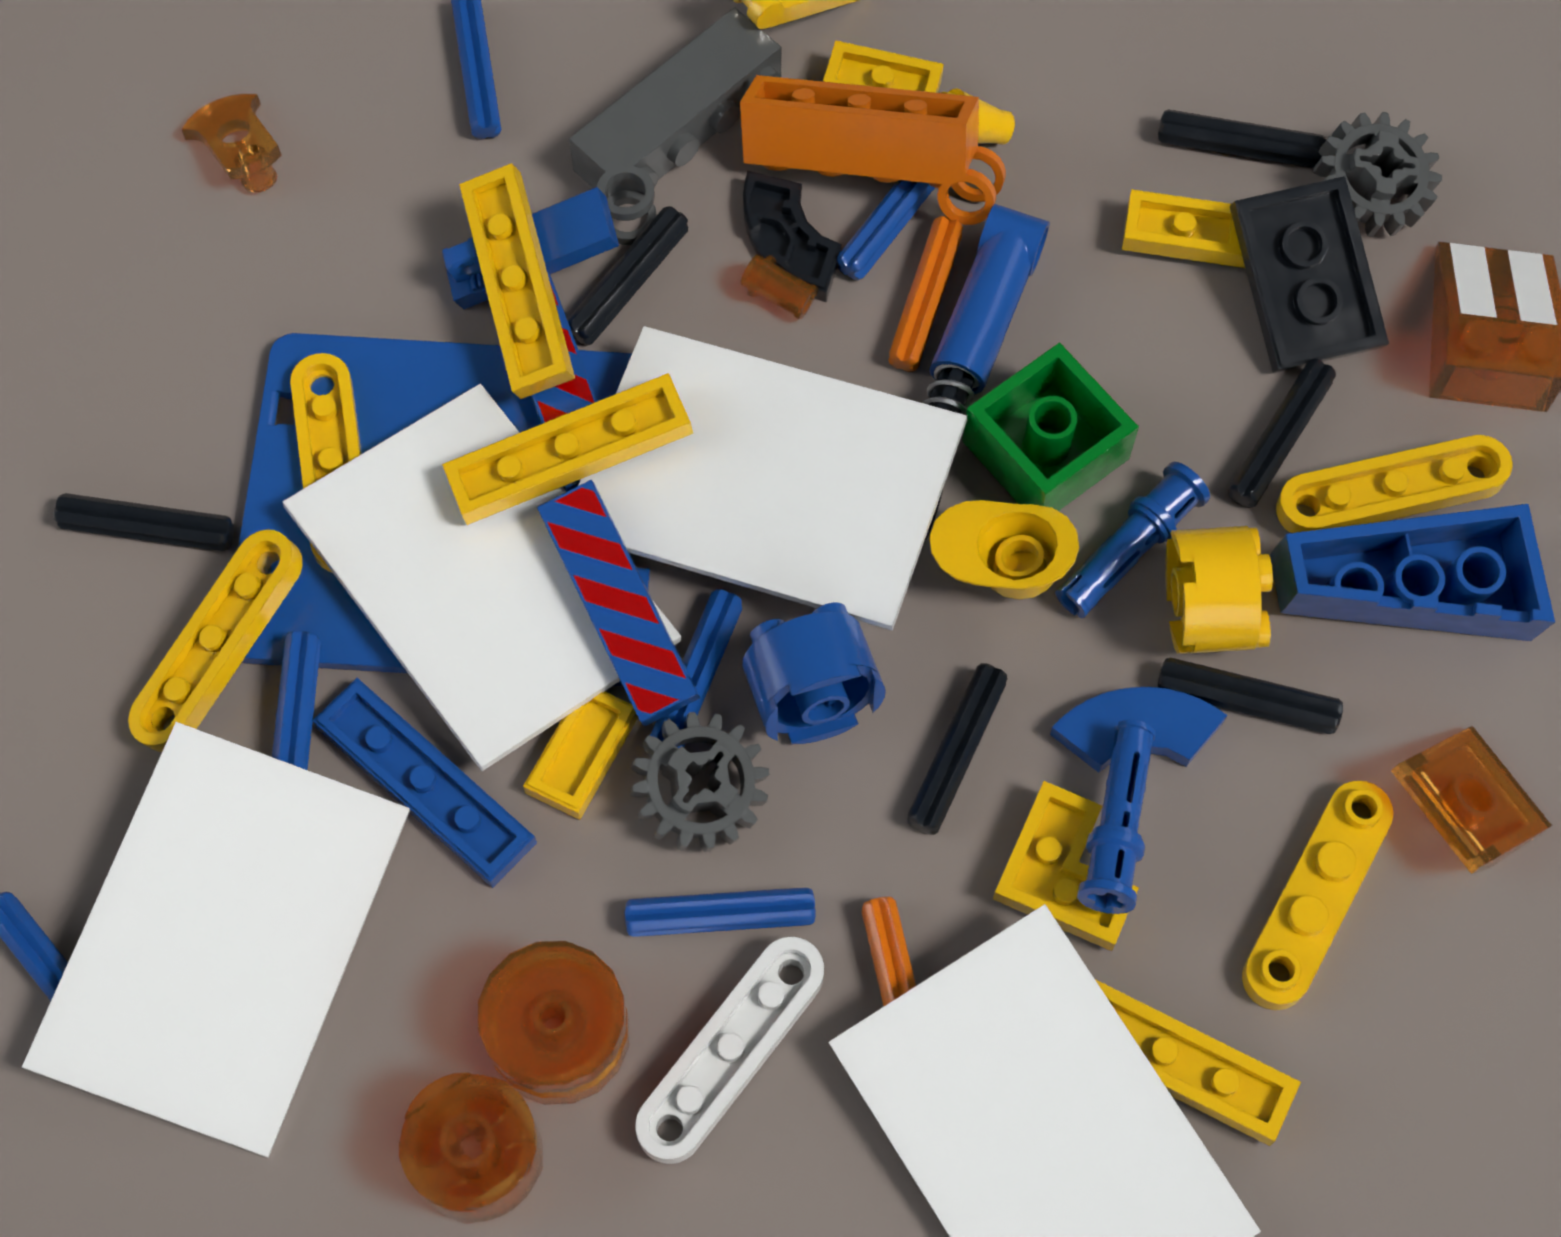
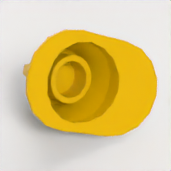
(1005, 546)

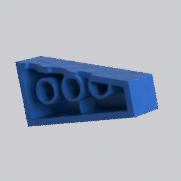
(1427, 572)

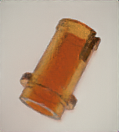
(778, 286)

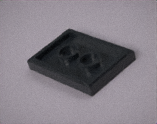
(1309, 274)

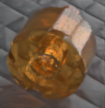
(434, 1156)

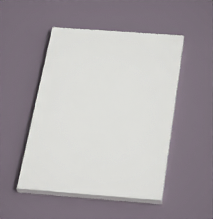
(784, 480)
(466, 609)
(218, 940)
(1033, 1102)

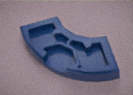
(1179, 719)

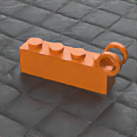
(871, 135)

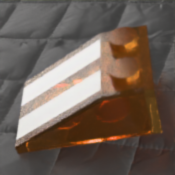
(1495, 327)

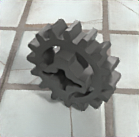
(1382, 171)
(719, 799)

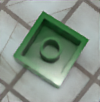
(1049, 431)

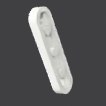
(730, 1050)

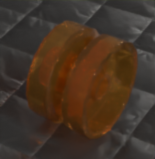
(546, 983)

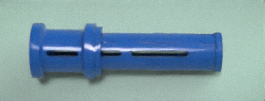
(1148, 523)
(1116, 842)

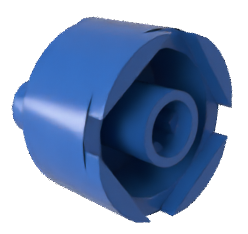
(812, 674)

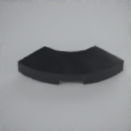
(780, 229)

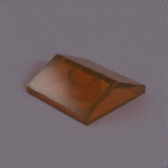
(1471, 799)

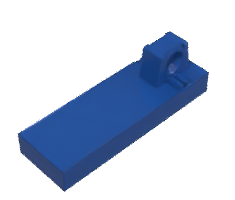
(566, 235)

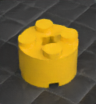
(1217, 589)

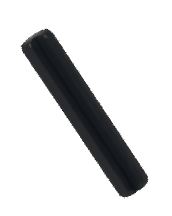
(1240, 138)
(627, 275)
(1281, 433)
(144, 522)
(1252, 695)
(957, 749)

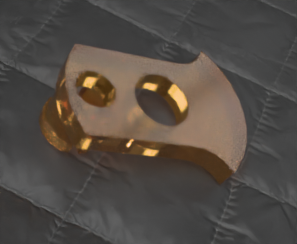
(245, 159)

